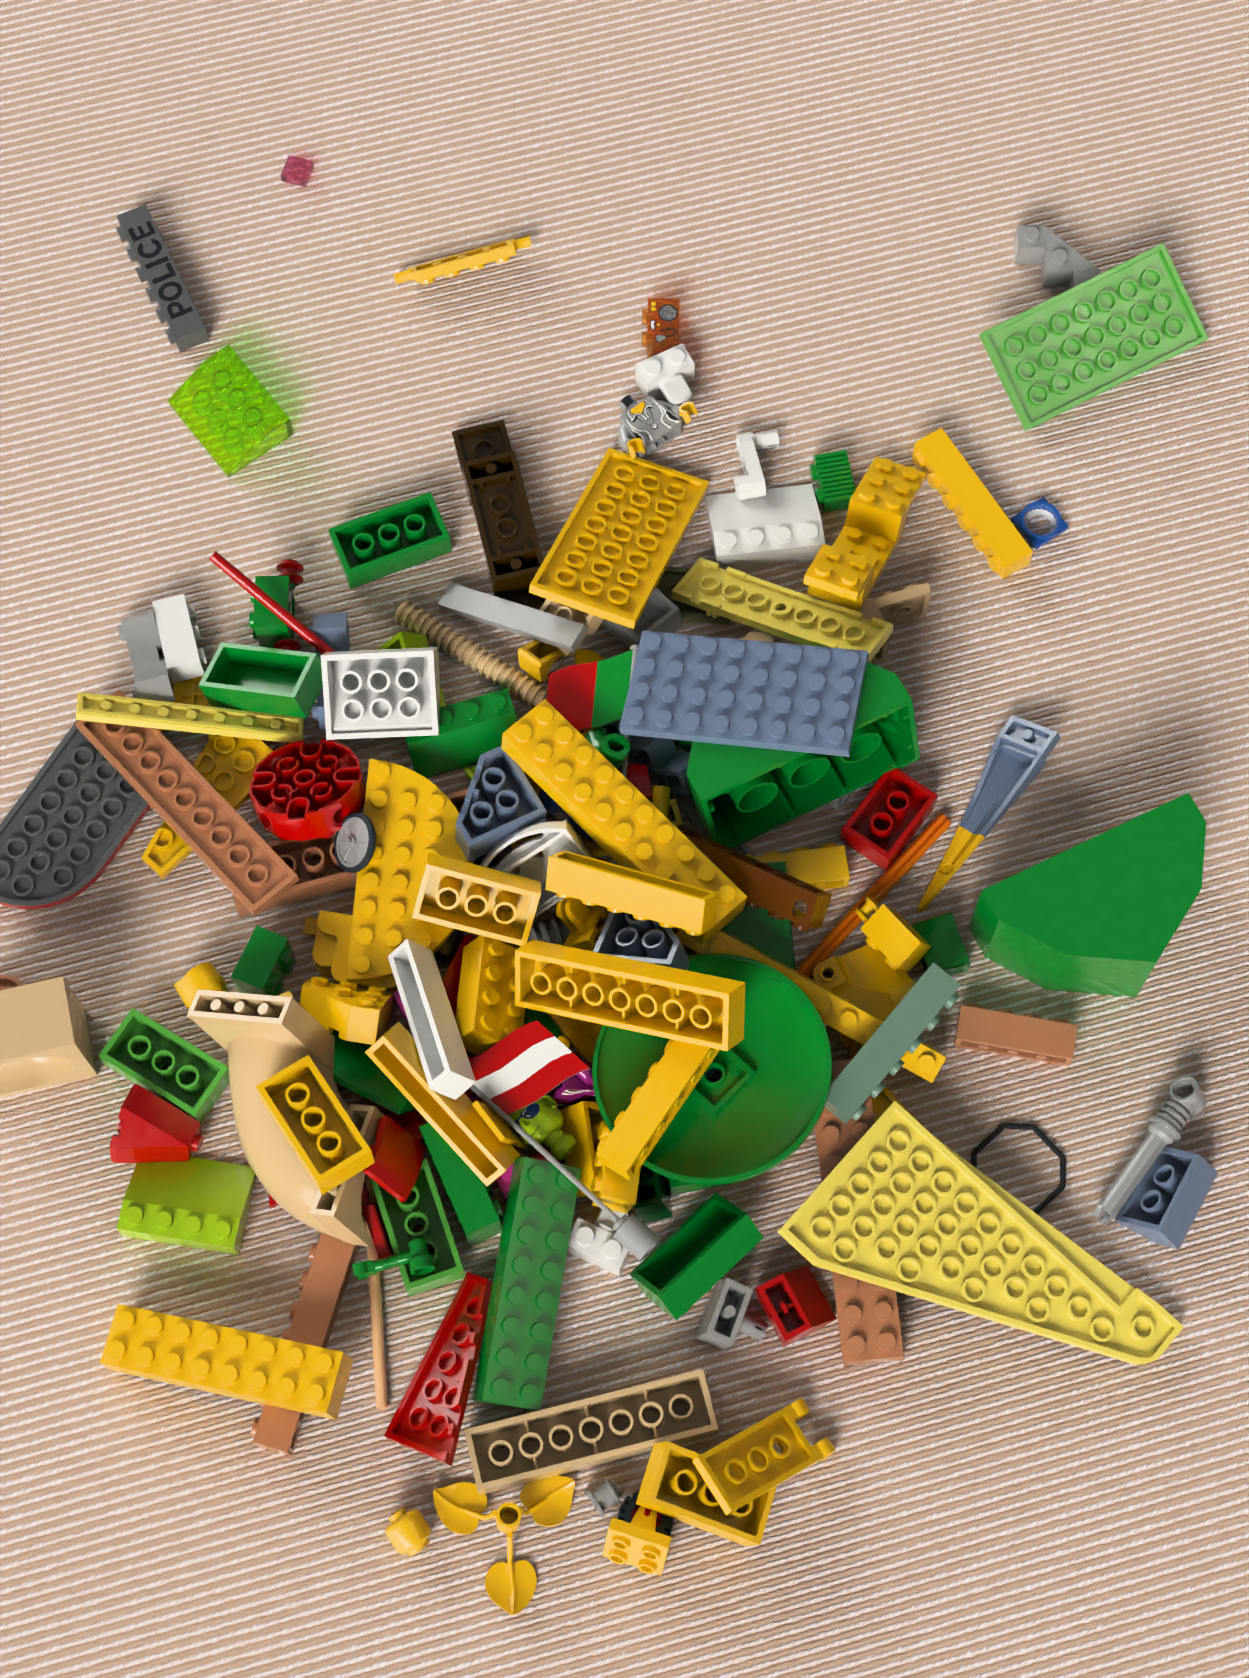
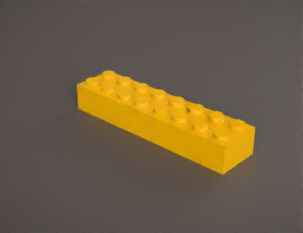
(630, 994)
(227, 1361)

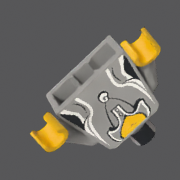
(650, 424)

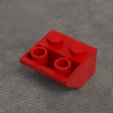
(794, 1305)

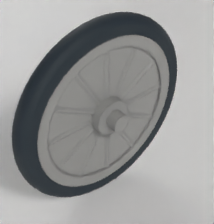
(355, 842)

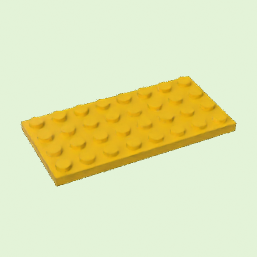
(619, 538)

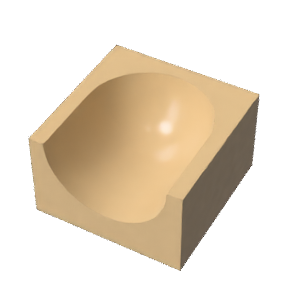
(43, 1037)

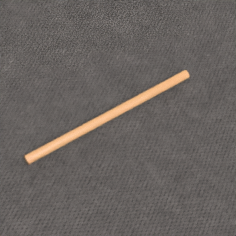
(376, 1320)

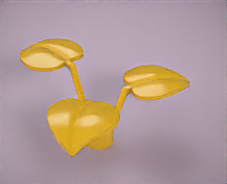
(461, 1507)

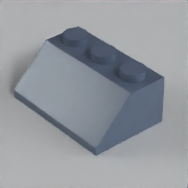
(1168, 1197)

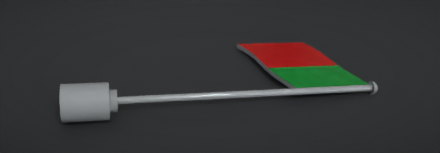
(593, 693)

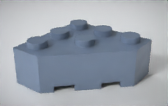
(496, 804)
(641, 941)

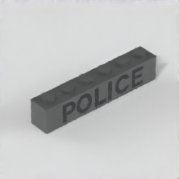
(162, 278)

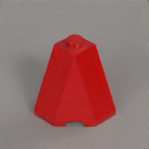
(153, 1131)

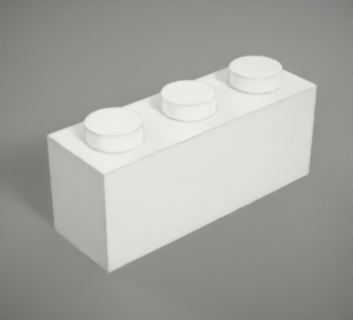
(179, 638)

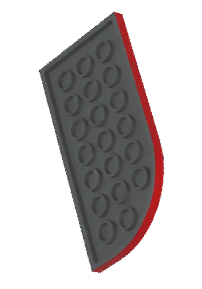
(66, 826)

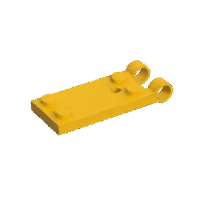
(749, 1463)

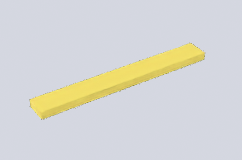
(188, 718)

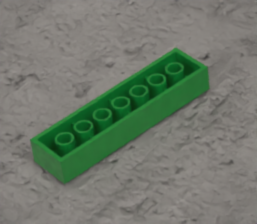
(526, 1285)

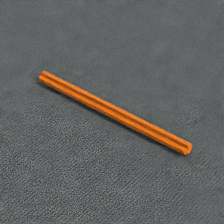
(877, 892)

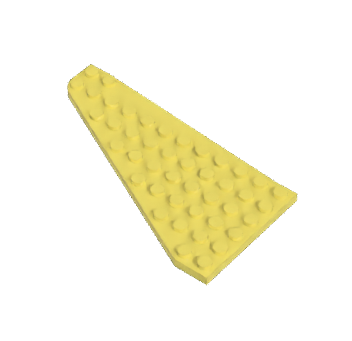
(941, 1230)

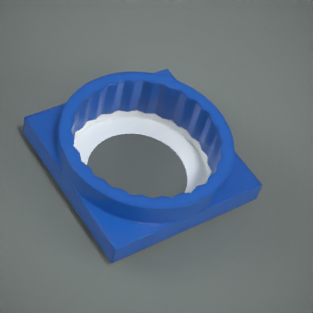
(1044, 508)

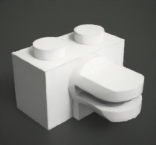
(667, 375)
(597, 1245)

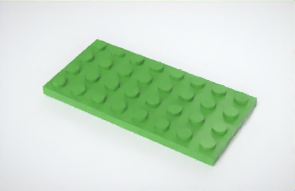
(1093, 336)

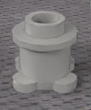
(604, 1495)

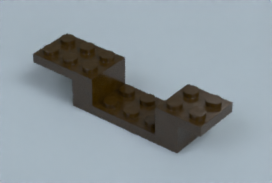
(500, 510)

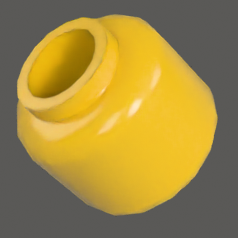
(408, 1531)

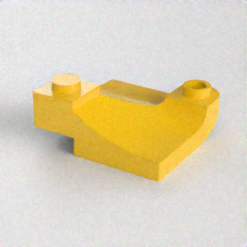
(866, 981)

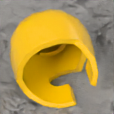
(201, 977)

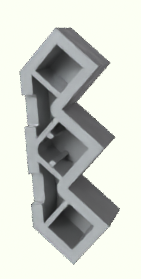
(1059, 262)

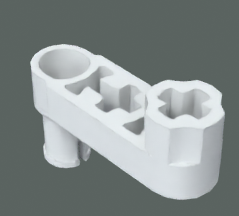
(752, 482)

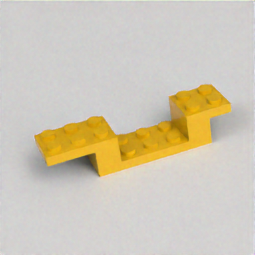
(869, 537)

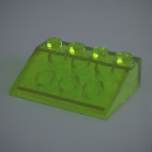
(230, 412)

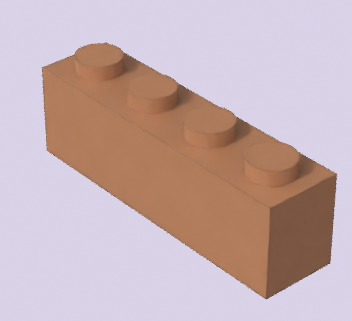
(1015, 1034)

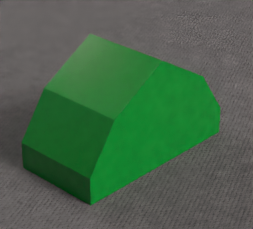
(755, 790)
(1100, 908)

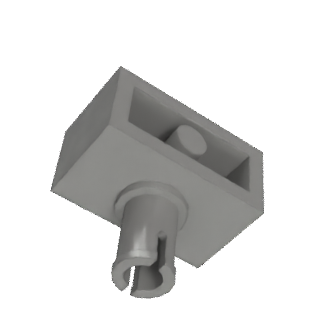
(727, 1315)

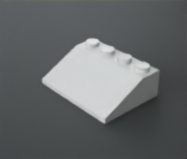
(765, 529)
(381, 693)

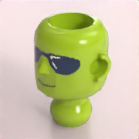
(544, 1124)

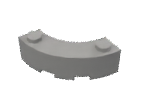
(149, 668)

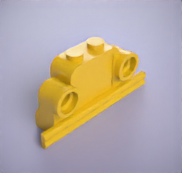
(332, 948)

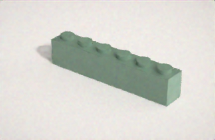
(890, 1042)

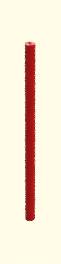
(270, 603)

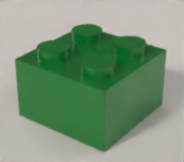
(264, 964)

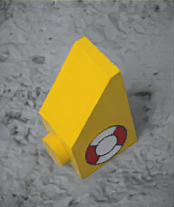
(539, 659)

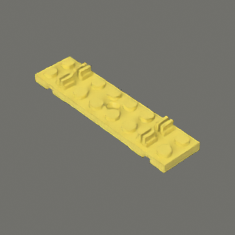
(761, 603)

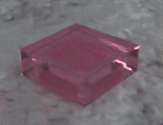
(297, 170)

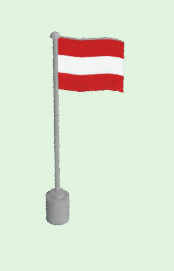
(523, 1071)

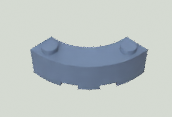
(335, 632)

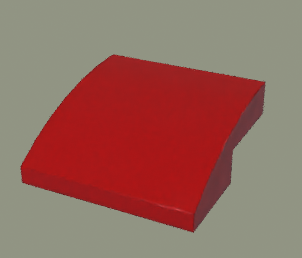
(396, 1159)

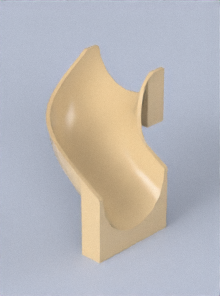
(261, 1040)

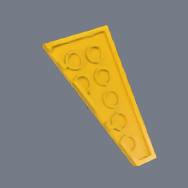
(228, 768)

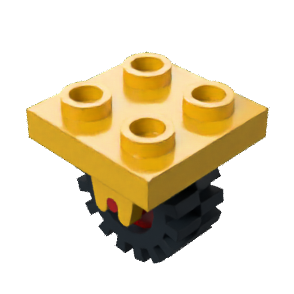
(639, 1537)

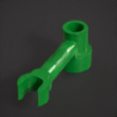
(417, 1257)

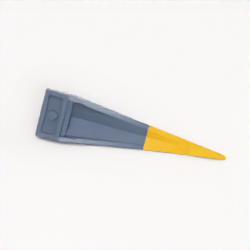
(1012, 765)

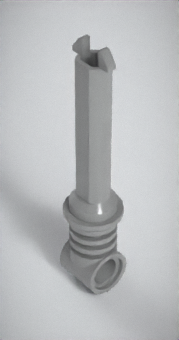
(1163, 1130)

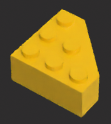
(354, 1011)

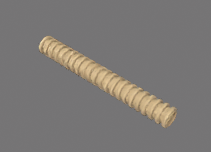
(470, 653)

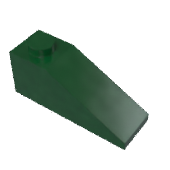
(652, 1196)

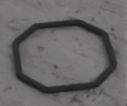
(1044, 1138)

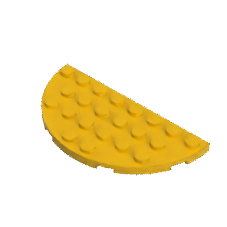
(409, 822)

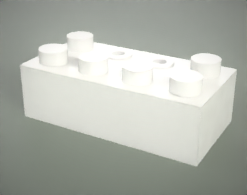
(555, 838)

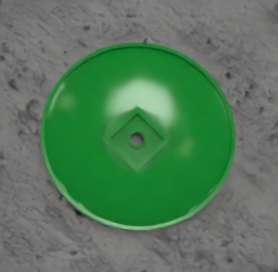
(768, 1087)

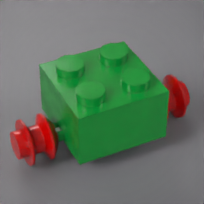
(266, 626)

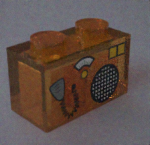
(662, 325)

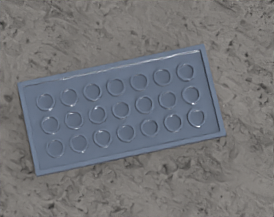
(745, 693)

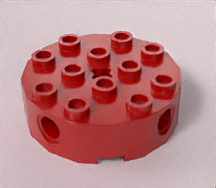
(307, 789)

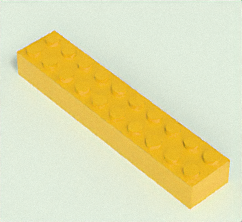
(613, 808)

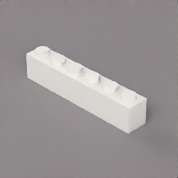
(431, 1020)

